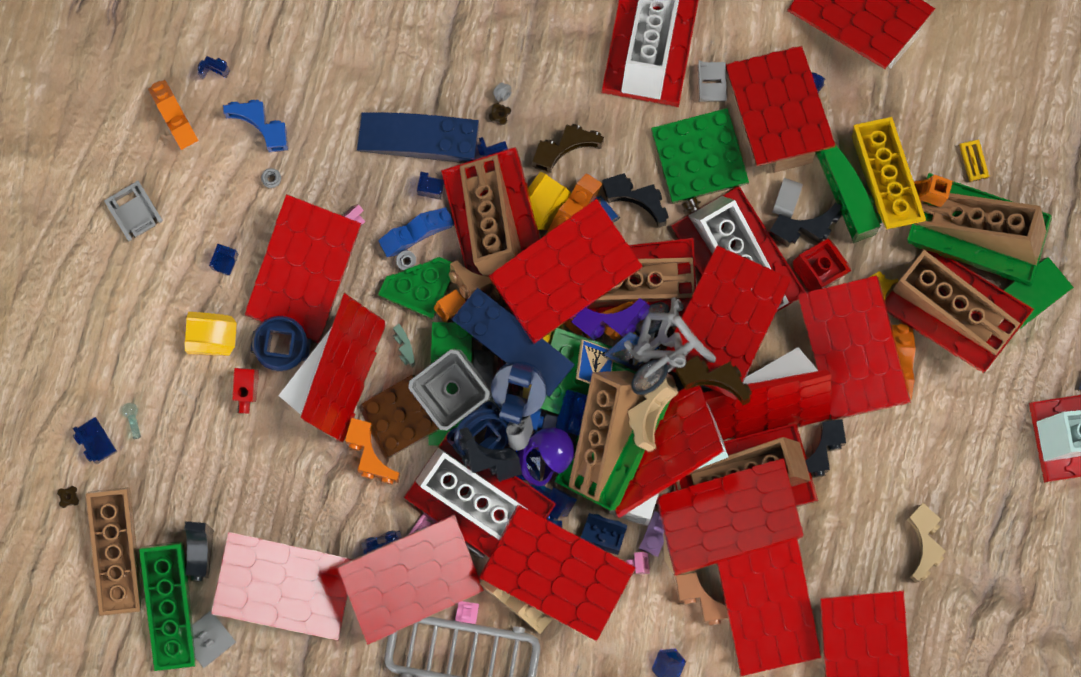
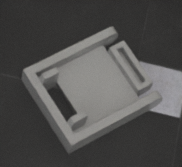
(136, 214)

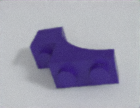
(622, 322)

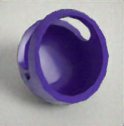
(555, 449)

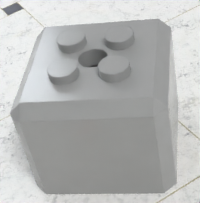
(431, 391)

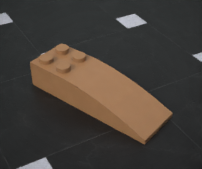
(114, 550)

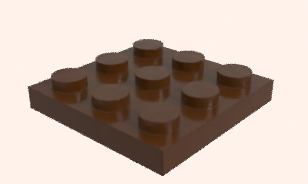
(398, 418)

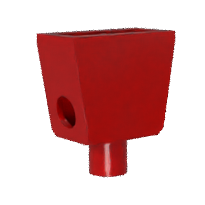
(245, 379)

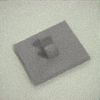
(210, 639)

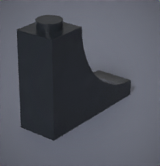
(199, 550)

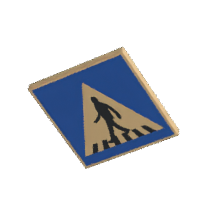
(592, 360)

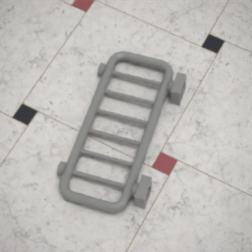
(518, 634)

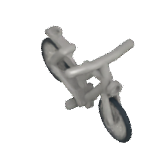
(655, 372)

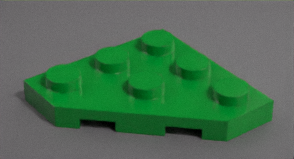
(418, 286)

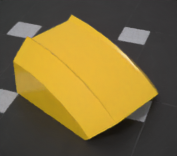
(546, 199)
(210, 334)

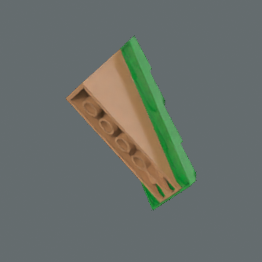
(984, 232)
(606, 445)

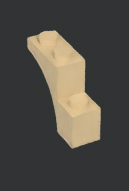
(645, 415)
(925, 522)
(531, 615)

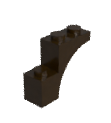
(573, 138)
(726, 376)

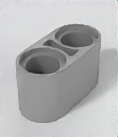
(787, 198)
(519, 434)

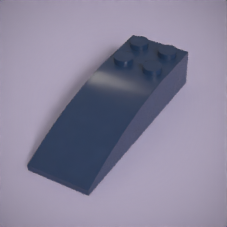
(419, 136)
(508, 340)

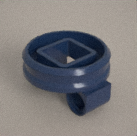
(299, 346)
(520, 374)
(486, 415)

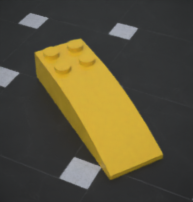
(887, 173)

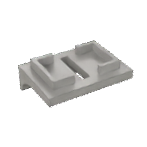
(712, 91)

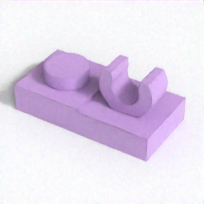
(654, 536)

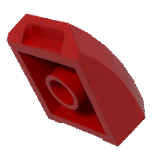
(821, 265)

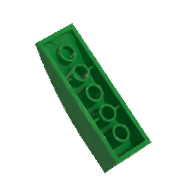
(850, 194)
(1046, 289)
(444, 338)
(168, 605)

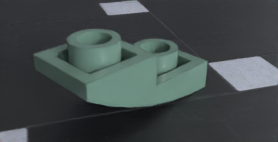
(406, 350)

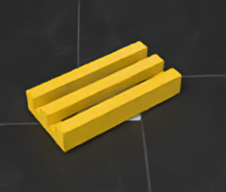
(978, 176)

